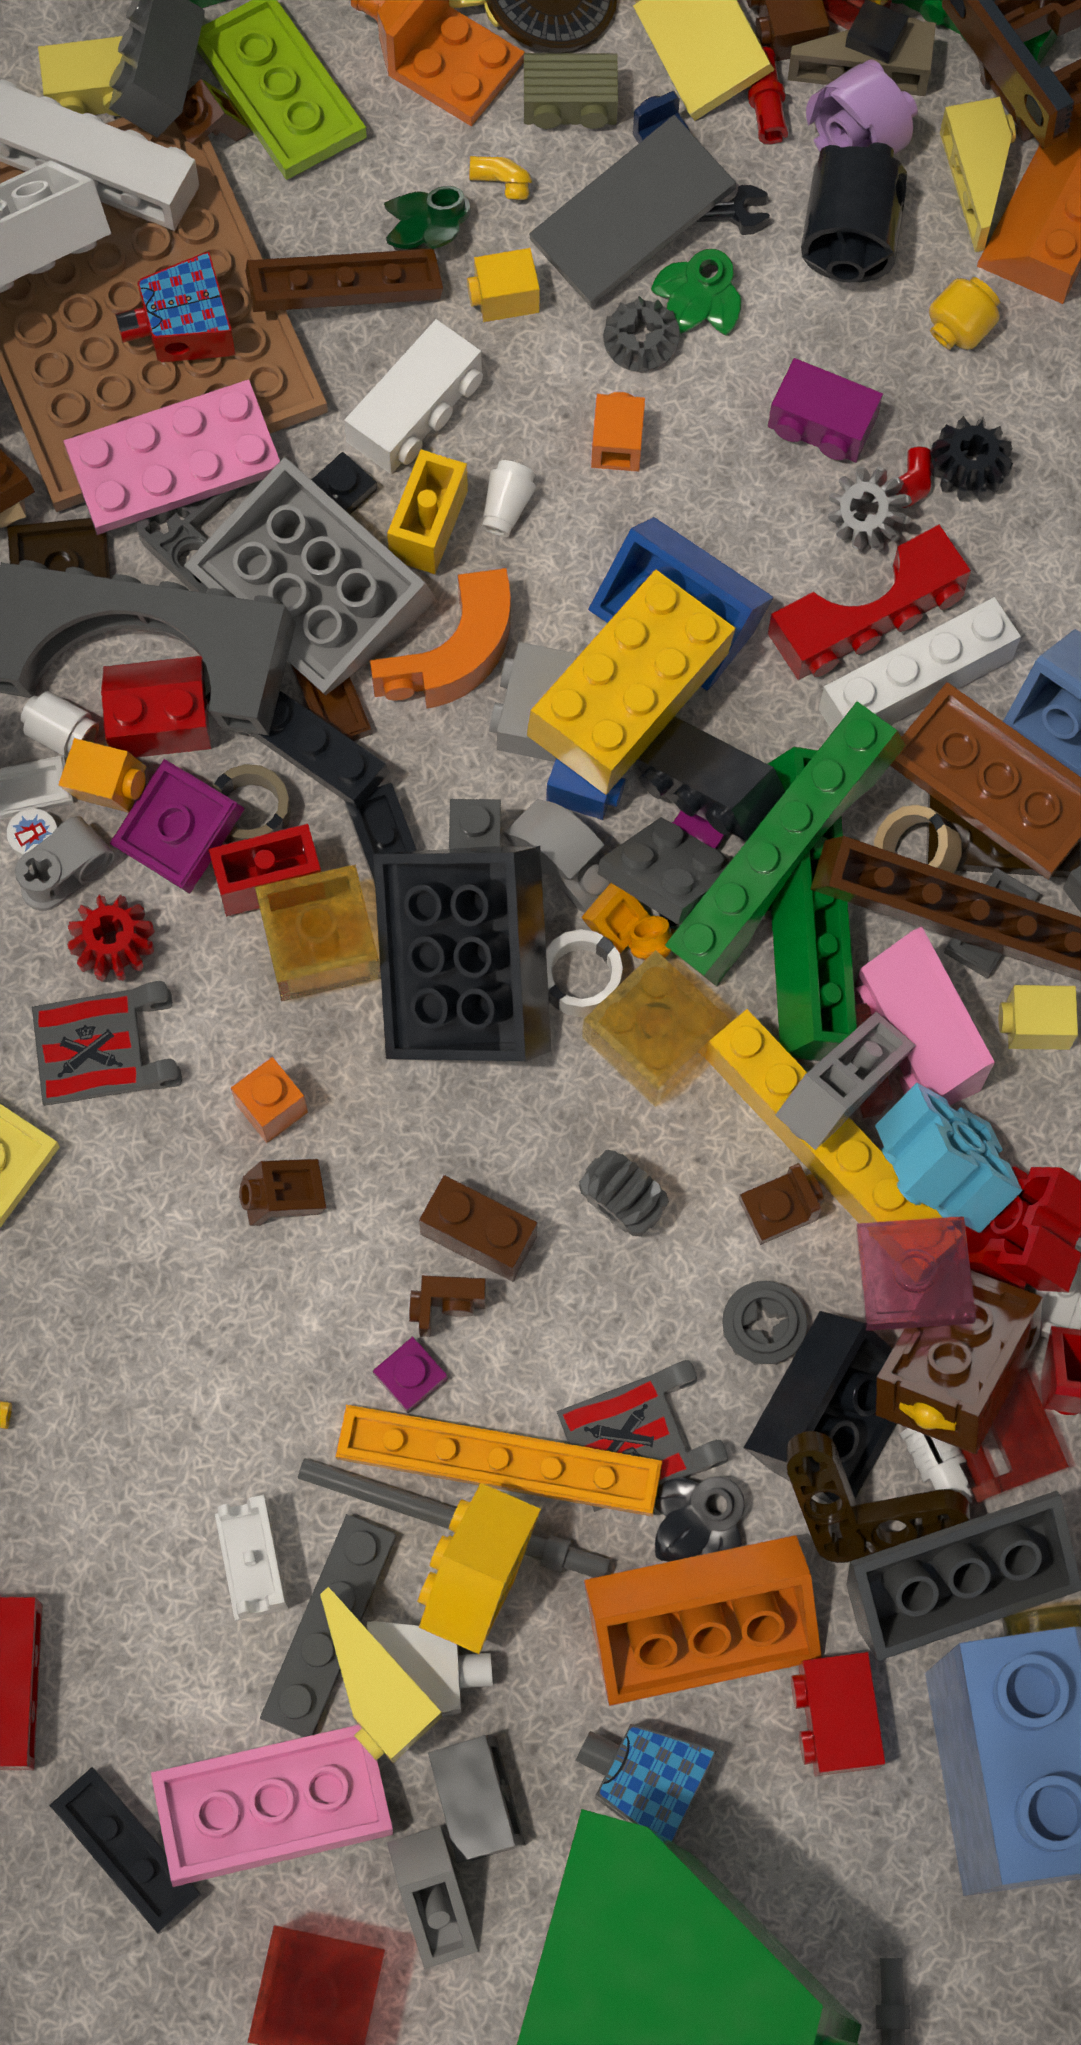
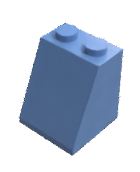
(1050, 703)

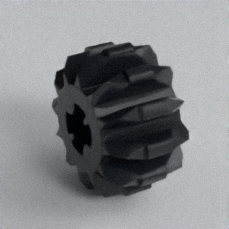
(977, 475)

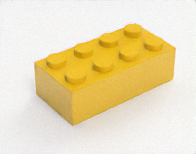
(630, 681)

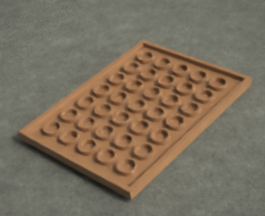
(65, 347)

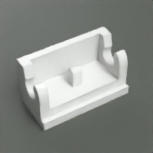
(251, 1559)

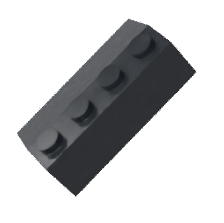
(463, 954)

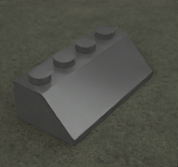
(963, 1576)

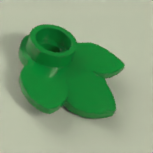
(697, 297)

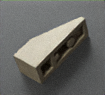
(828, 58)

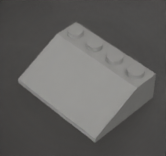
(323, 566)

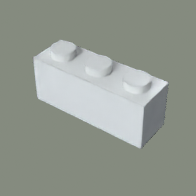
(414, 397)

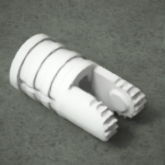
(943, 1475)

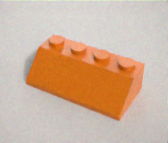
(1041, 227)
(703, 1619)

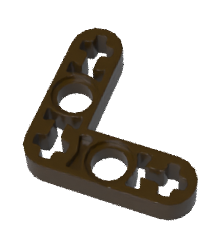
(860, 1522)

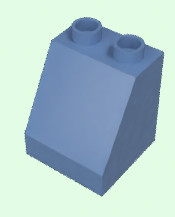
(1012, 1757)

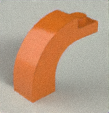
(464, 658)

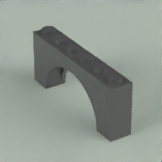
(238, 638)

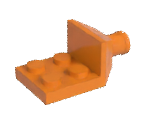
(443, 54)

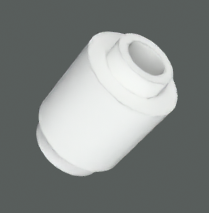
(57, 722)

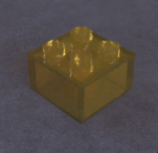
(318, 932)
(654, 1028)

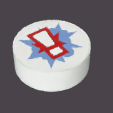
(29, 829)

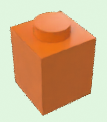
(618, 431)
(269, 1099)

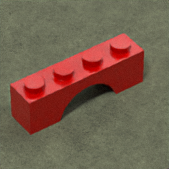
(819, 632)

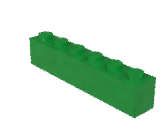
(811, 948)

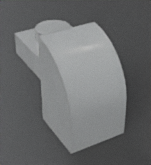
(567, 850)

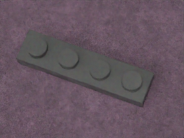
(311, 1661)

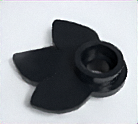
(690, 1525)

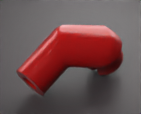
(918, 476)

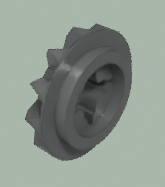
(659, 345)
(775, 1302)

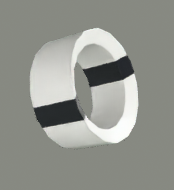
(587, 941)

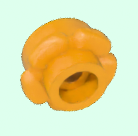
(650, 935)

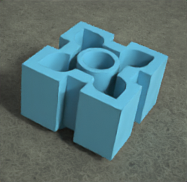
(947, 1158)

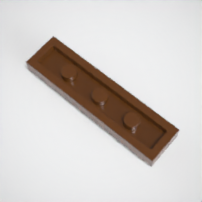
(343, 280)

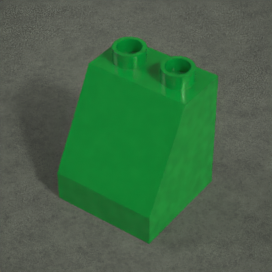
(666, 1956)

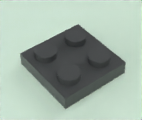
(664, 868)

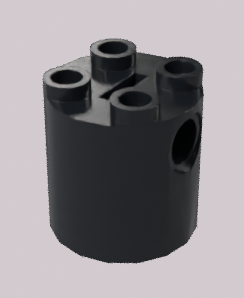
(854, 212)

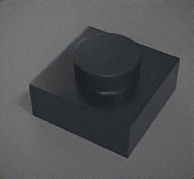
(345, 483)

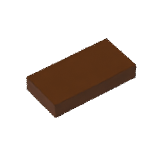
(338, 708)

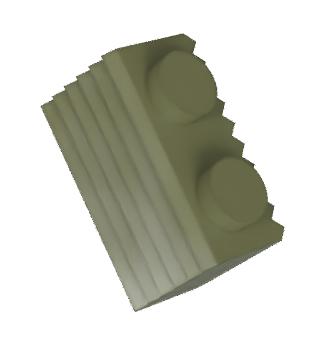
(570, 89)

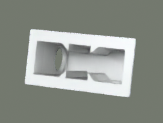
(433, 1663)

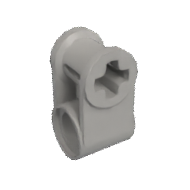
(65, 859)

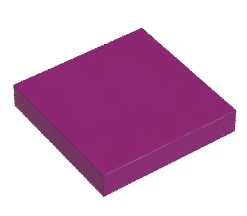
(176, 825)

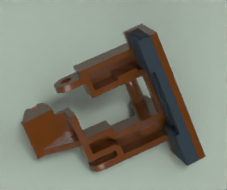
(1034, 96)

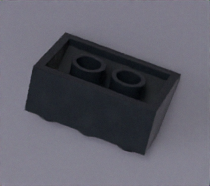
(828, 1392)

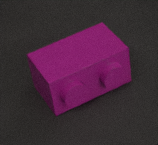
(824, 411)

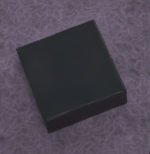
(876, 31)

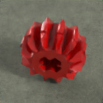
(130, 938)

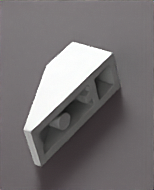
(844, 1080)

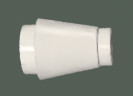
(507, 496)

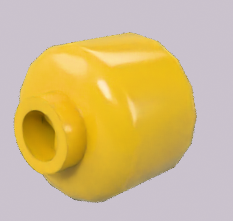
(964, 313)

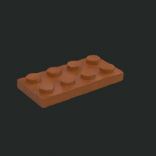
(994, 779)

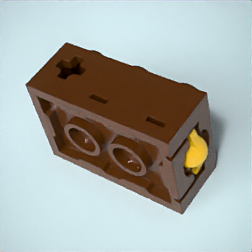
(958, 1376)

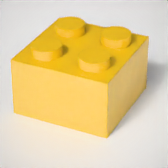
(476, 1566)

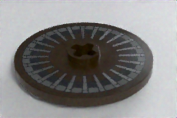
(553, 24)

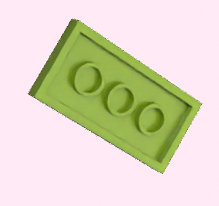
(279, 86)

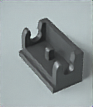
(476, 1798)

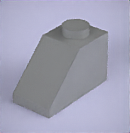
(432, 1897)

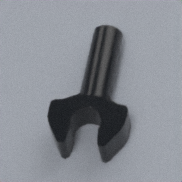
(734, 210)

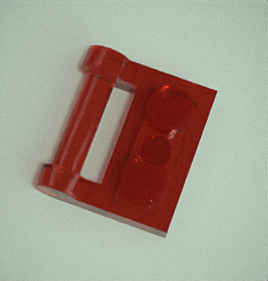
(1024, 1442)

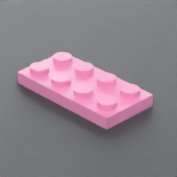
(172, 456)
(269, 1805)

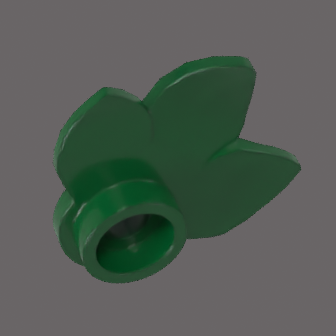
(428, 217)

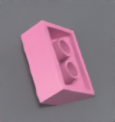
(921, 1002)

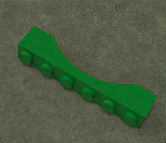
(826, 787)

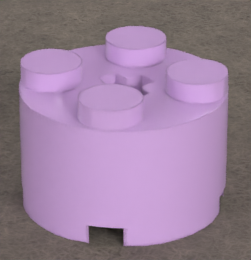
(862, 110)

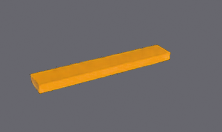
(499, 1460)

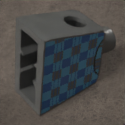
(647, 1776)

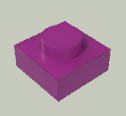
(410, 1374)

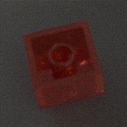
(316, 1991)

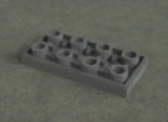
(632, 211)

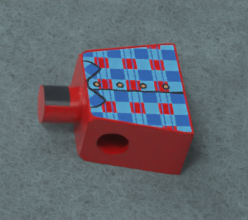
(181, 313)

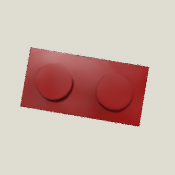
(260, 862)
(839, 1714)

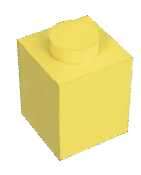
(1039, 1017)

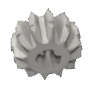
(874, 525)

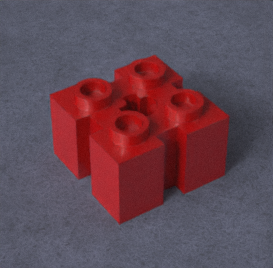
(1034, 1234)

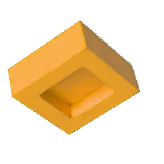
(614, 915)

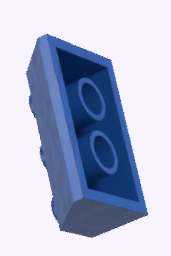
(707, 579)

